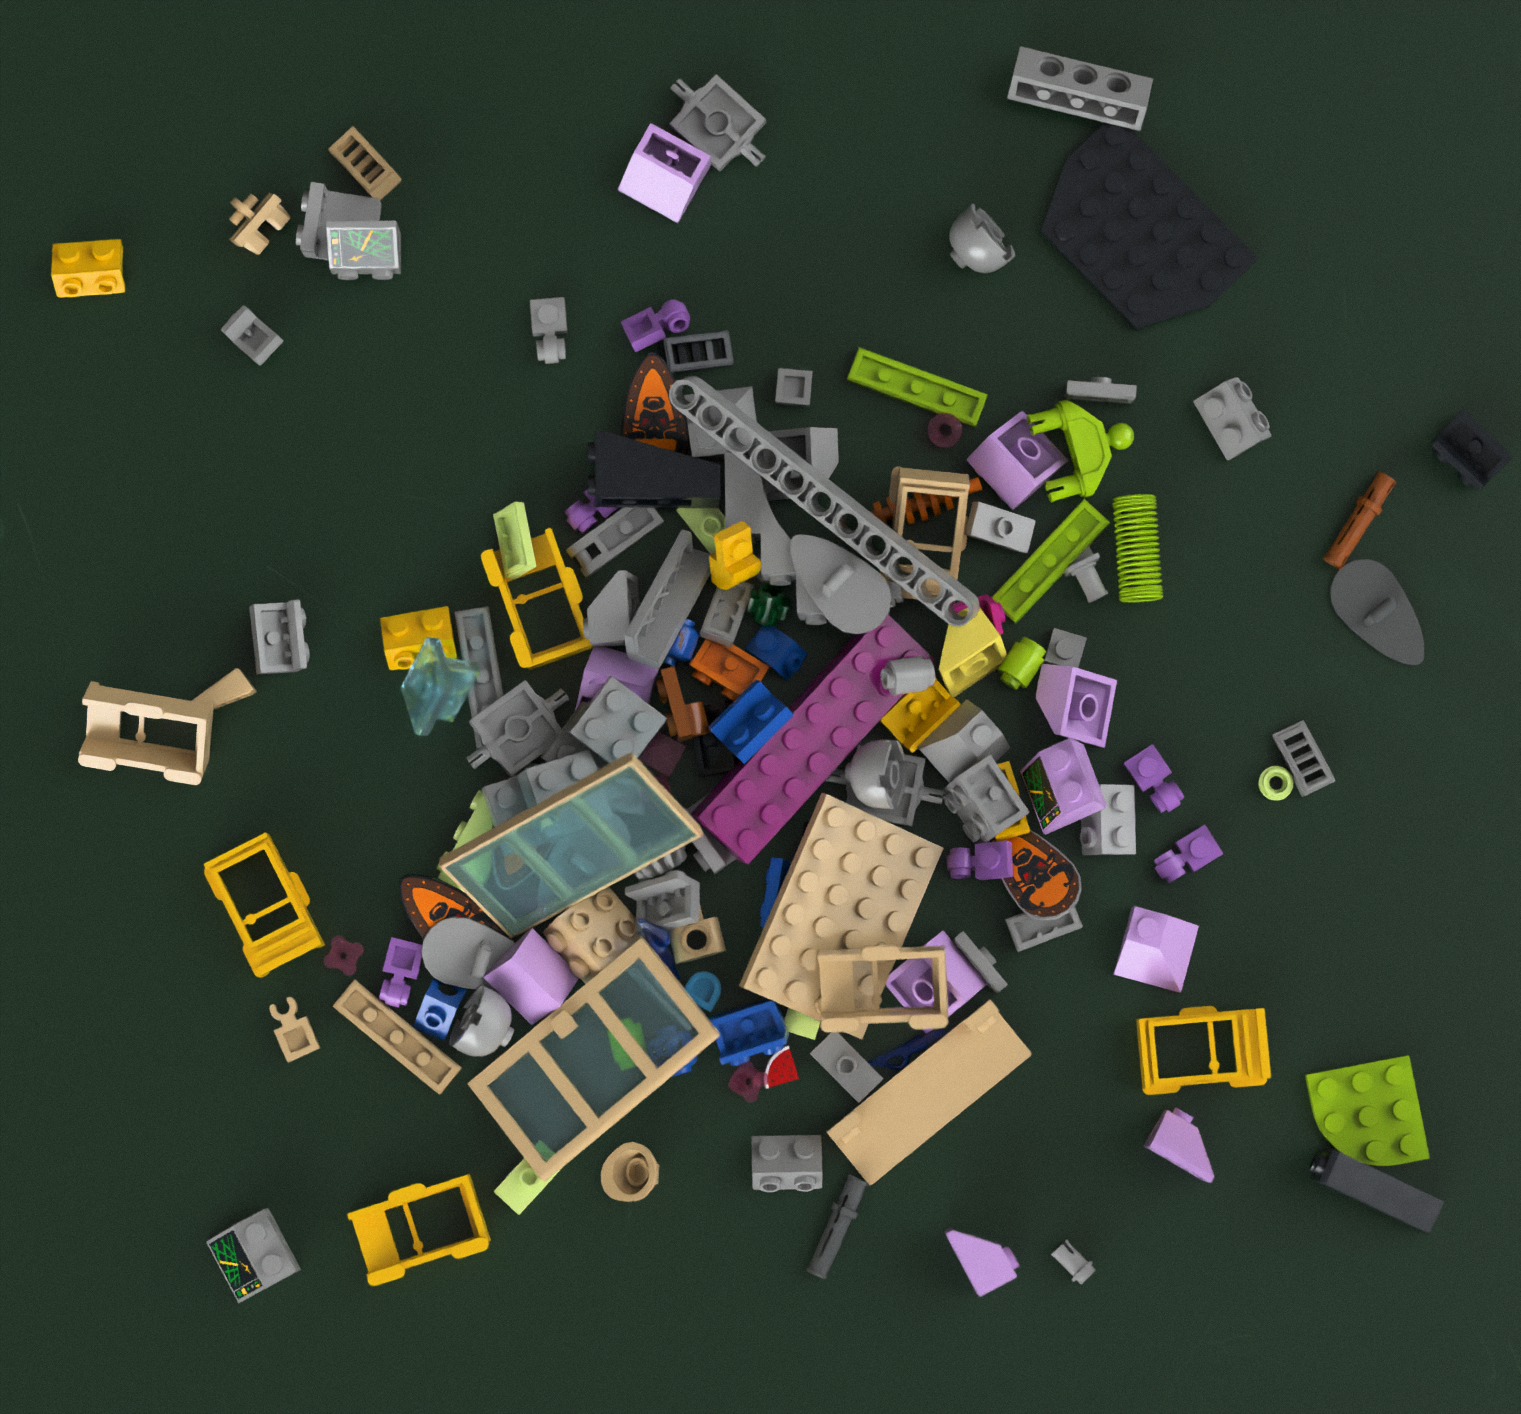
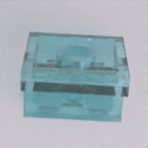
(436, 686)

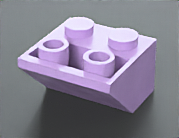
(664, 173)
(609, 662)

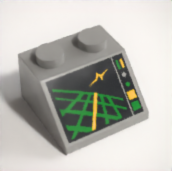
(364, 249)
(253, 1255)

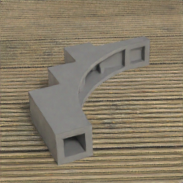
(748, 501)

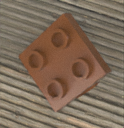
(683, 720)

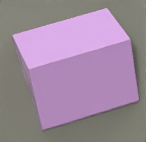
(532, 977)

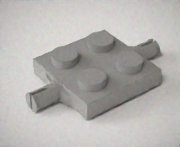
(718, 122)
(516, 728)
(912, 795)

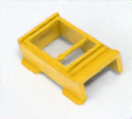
(546, 556)
(283, 943)
(1249, 1049)
(378, 1243)

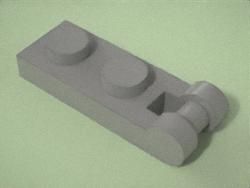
(614, 537)

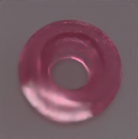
(939, 439)

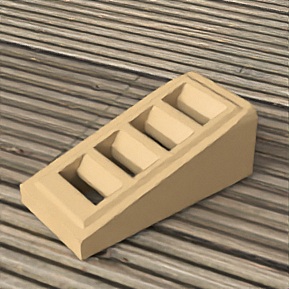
(377, 181)
(227, 690)

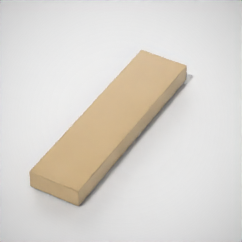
(397, 1037)

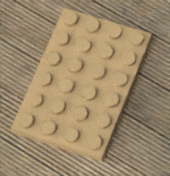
(845, 890)

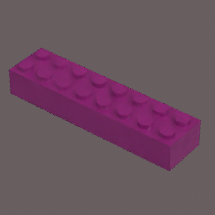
(800, 756)

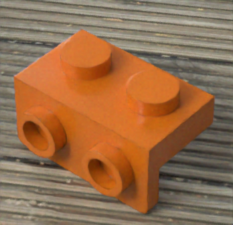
(727, 667)

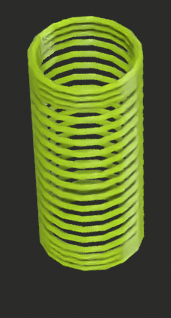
(1137, 503)

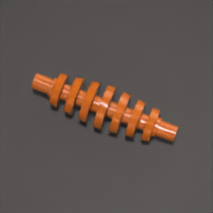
(920, 503)

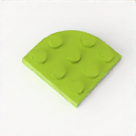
(1370, 1111)

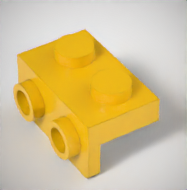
(88, 268)
(406, 633)
(919, 715)

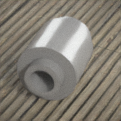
(908, 675)

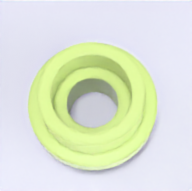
(1285, 777)

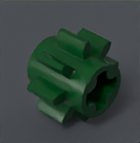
(768, 604)

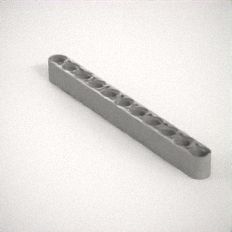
(840, 501)

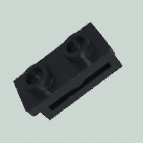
(1470, 450)

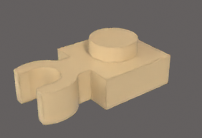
(296, 1035)

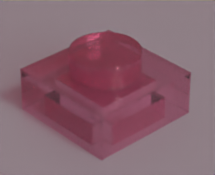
(662, 753)

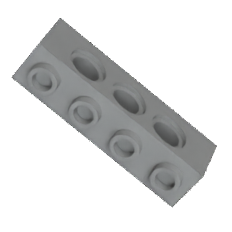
(1080, 88)

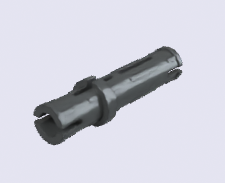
(837, 1226)

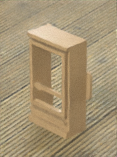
(930, 482)
(105, 748)
(839, 993)

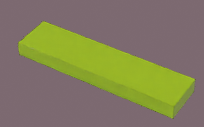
(916, 387)
(1050, 560)

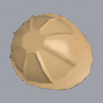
(629, 1172)

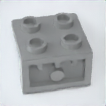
(984, 801)

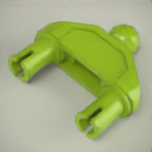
(1086, 443)

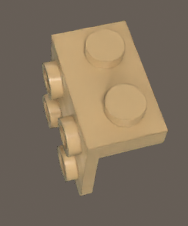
(593, 933)

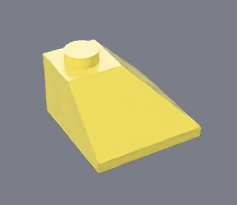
(970, 653)

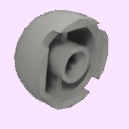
(978, 242)
(876, 774)
(483, 1024)

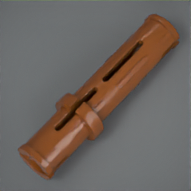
(1367, 508)

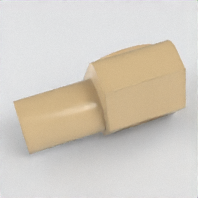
(709, 927)

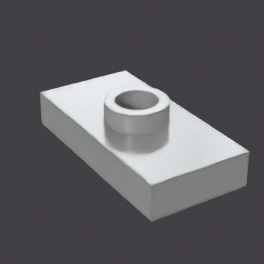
(1100, 390)
(1000, 527)
(726, 614)
(1031, 931)
(981, 961)
(846, 1066)

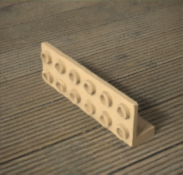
(929, 1092)

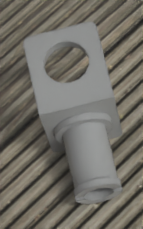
(1087, 575)

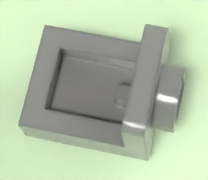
(251, 335)

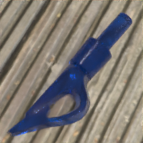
(659, 940)
(905, 1050)

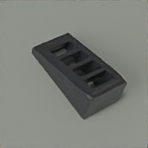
(723, 339)

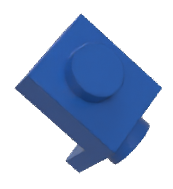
(777, 651)

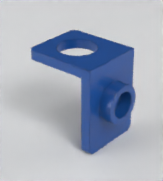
(438, 1010)

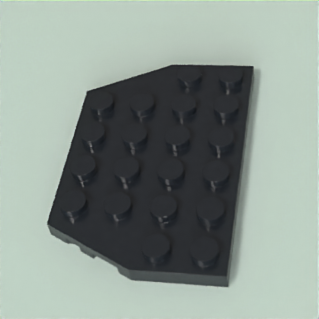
(1140, 231)

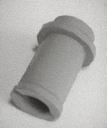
(1073, 1262)

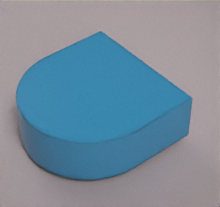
(704, 989)

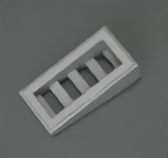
(1321, 765)

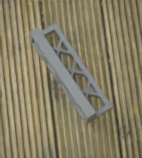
(667, 603)

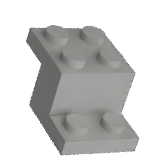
(608, 726)
(536, 784)

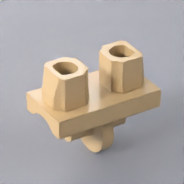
(247, 233)

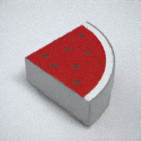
(781, 1068)

